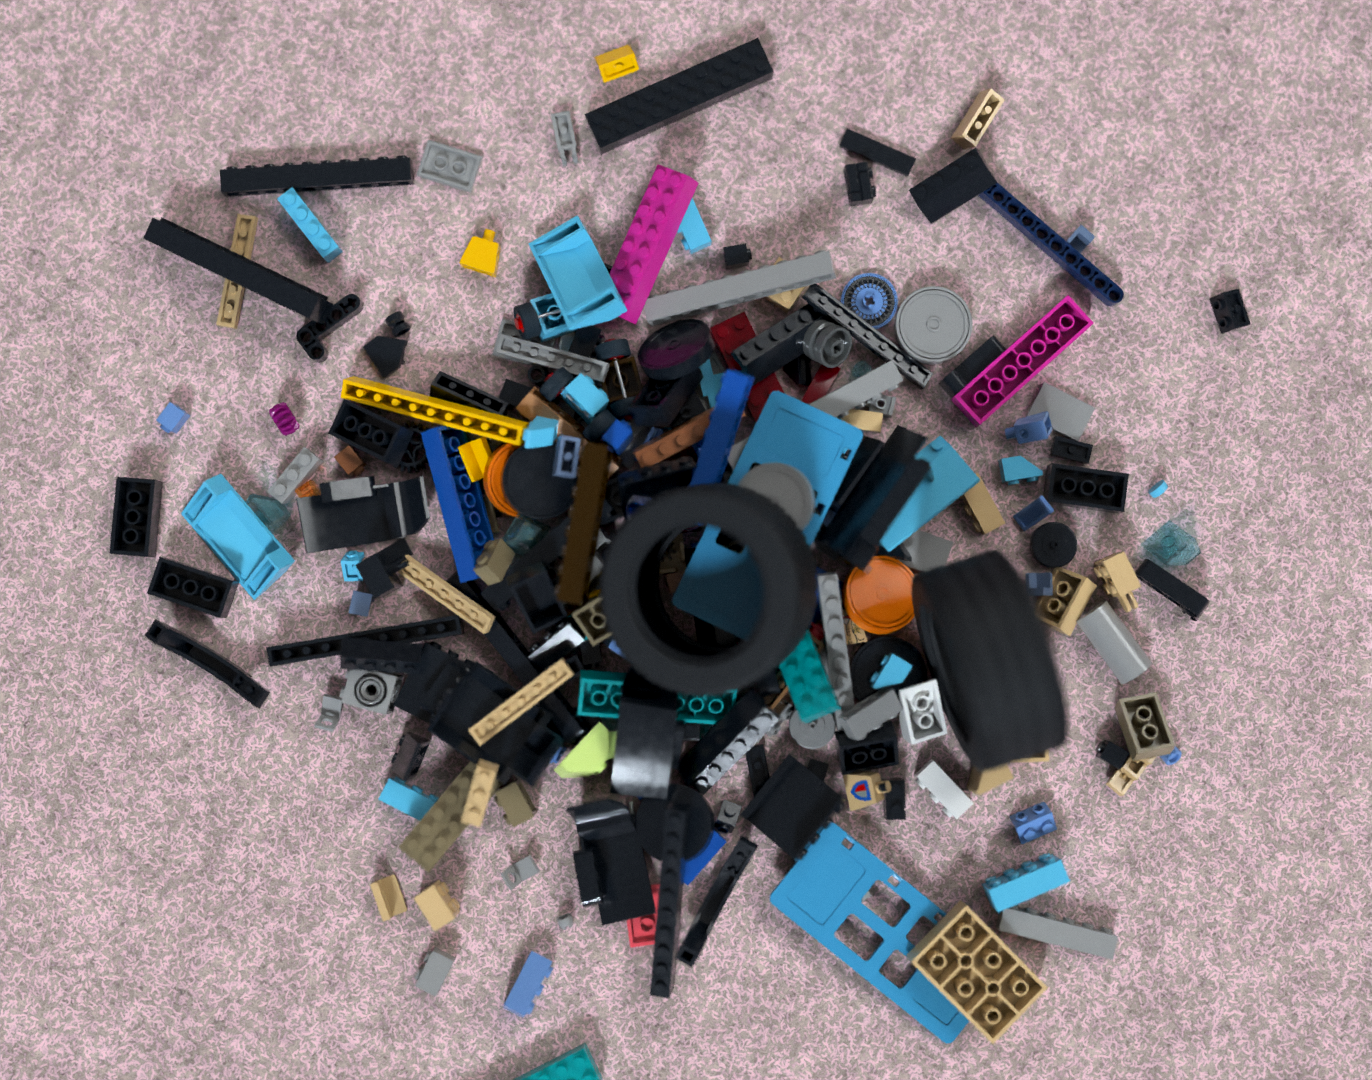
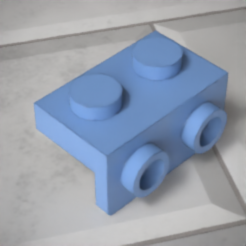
(1033, 822)

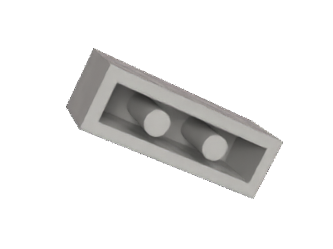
(295, 476)
(870, 713)

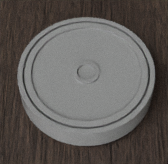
(933, 325)
(785, 487)

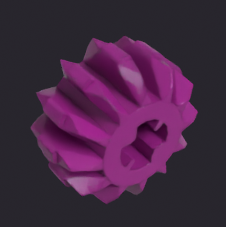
(284, 418)

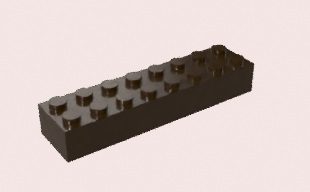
(584, 523)

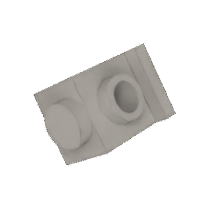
(887, 409)

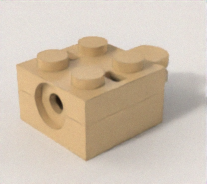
(1118, 579)

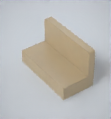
(388, 897)

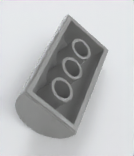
(1114, 642)

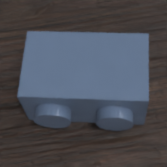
(566, 457)

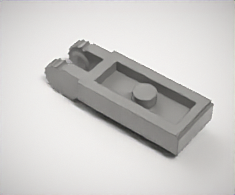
(564, 135)

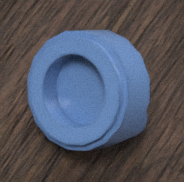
(1173, 757)

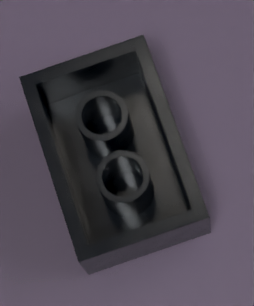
(874, 751)

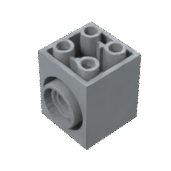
(359, 690)

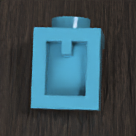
(348, 566)

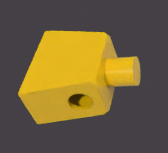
(482, 254)

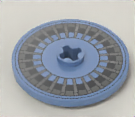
(883, 296)

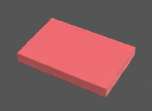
(642, 929)

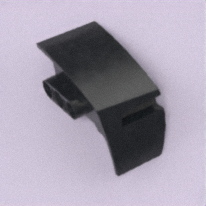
(362, 513)
(646, 738)
(611, 862)

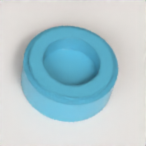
(1158, 489)

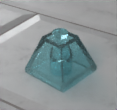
(269, 511)
(525, 534)
(1172, 545)

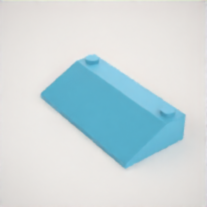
(577, 275)
(950, 482)
(237, 536)

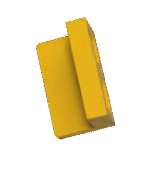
(616, 63)
(475, 456)

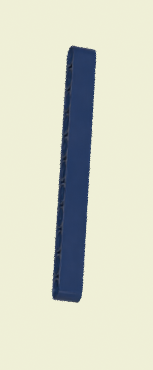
(1050, 237)

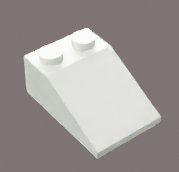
(922, 712)

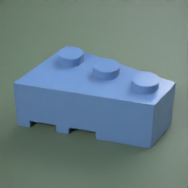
(528, 985)

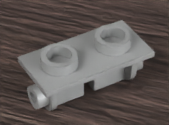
(784, 712)

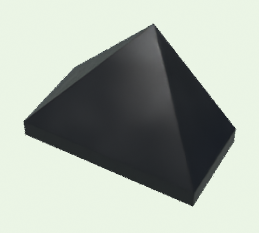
(799, 370)

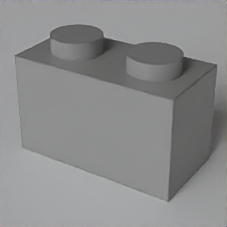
(435, 971)

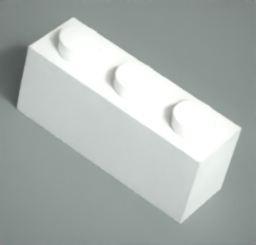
(943, 790)

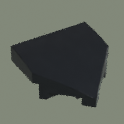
(386, 354)

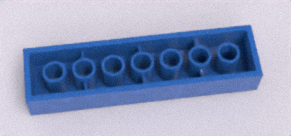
(458, 498)

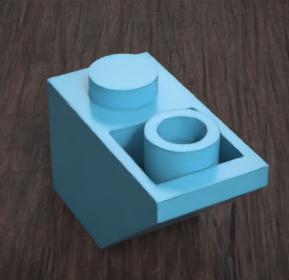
(541, 432)
(1016, 469)
(892, 672)

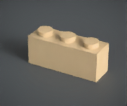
(977, 119)
(982, 508)
(480, 793)

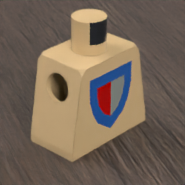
(865, 789)

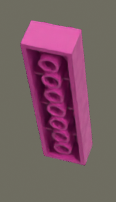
(650, 237)
(1022, 361)

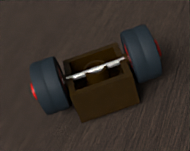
(622, 378)

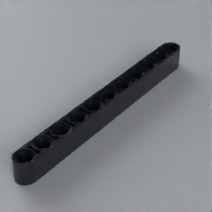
(516, 655)

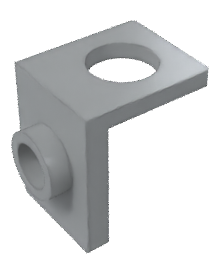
(330, 712)
(521, 871)

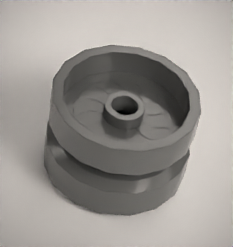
(827, 343)

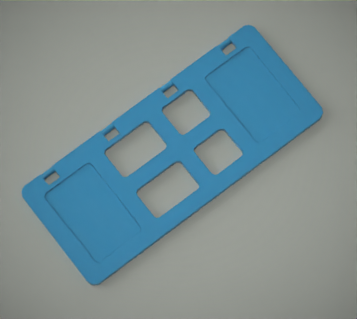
(728, 585)
(829, 887)

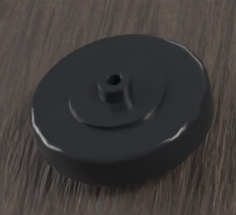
(1053, 545)

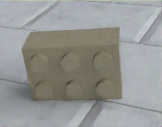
(1144, 726)

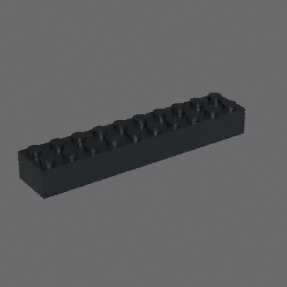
(679, 96)
(239, 269)

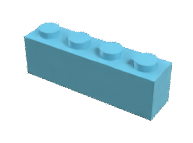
(310, 225)
(693, 230)
(407, 798)

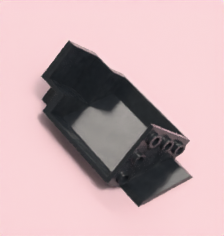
(878, 499)
(466, 697)

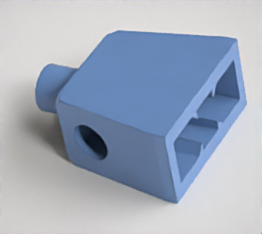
(1037, 428)

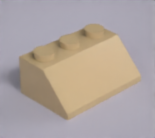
(1068, 601)
(982, 782)

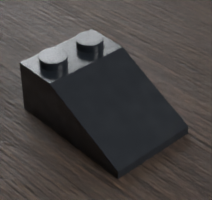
(410, 756)

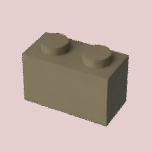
(494, 561)

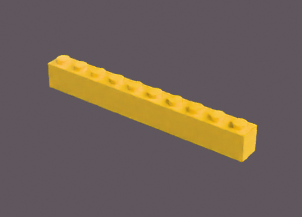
(434, 410)

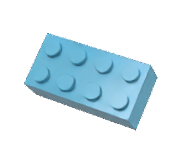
(1025, 882)

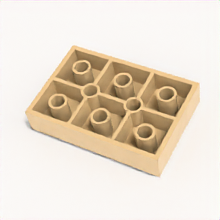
(976, 971)

